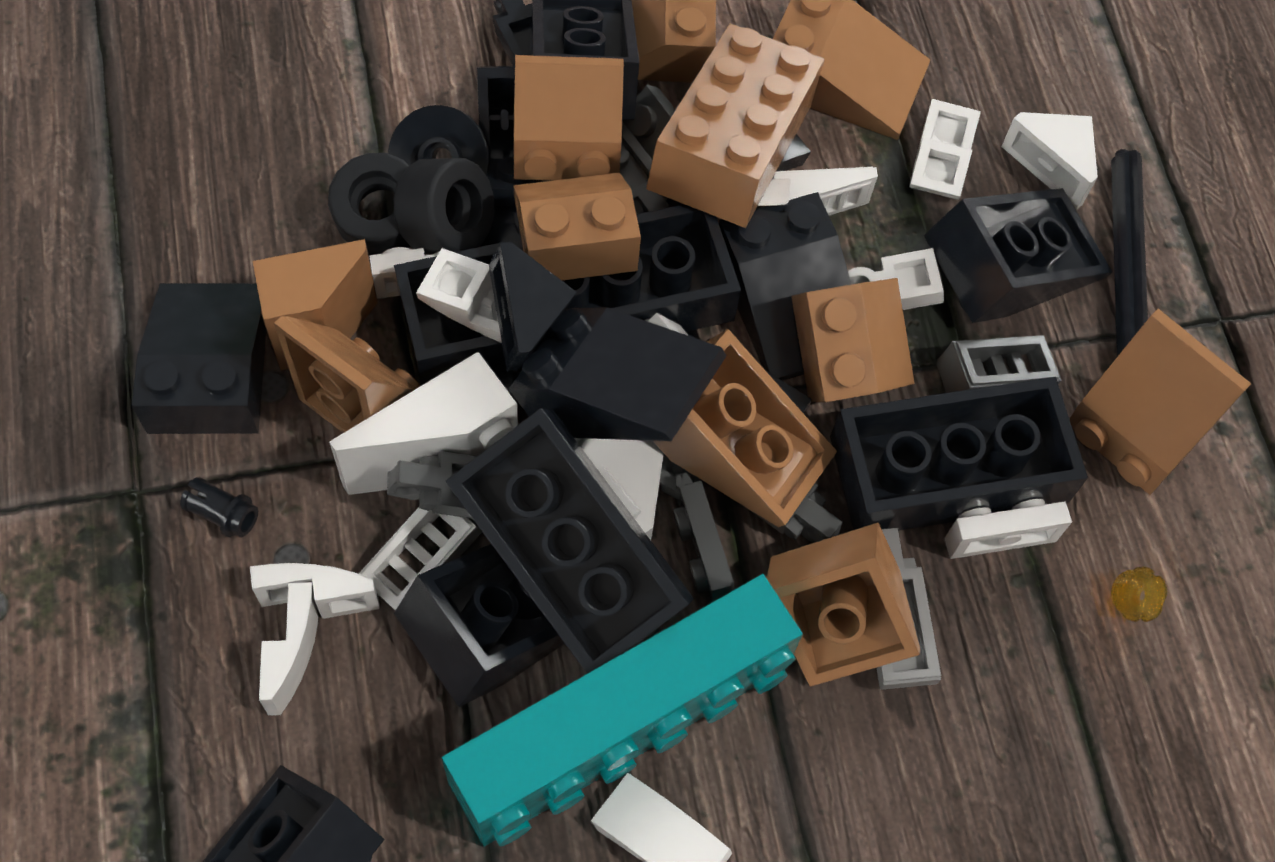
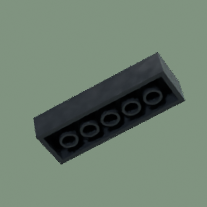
(679, 275)

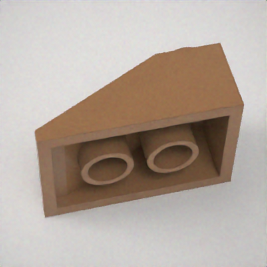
(867, 67)
(339, 375)
(1156, 402)
(750, 438)

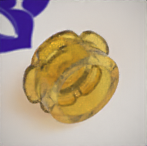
(1128, 589)

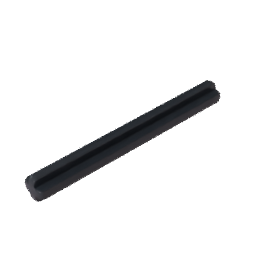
(1129, 246)

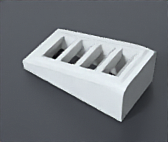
(838, 187)
(405, 538)

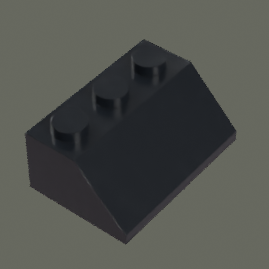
(296, 824)

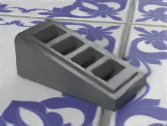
(963, 368)

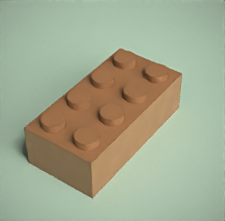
(735, 125)

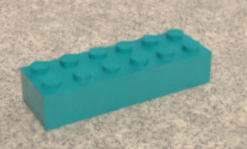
(622, 711)

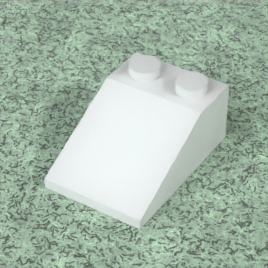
(452, 413)

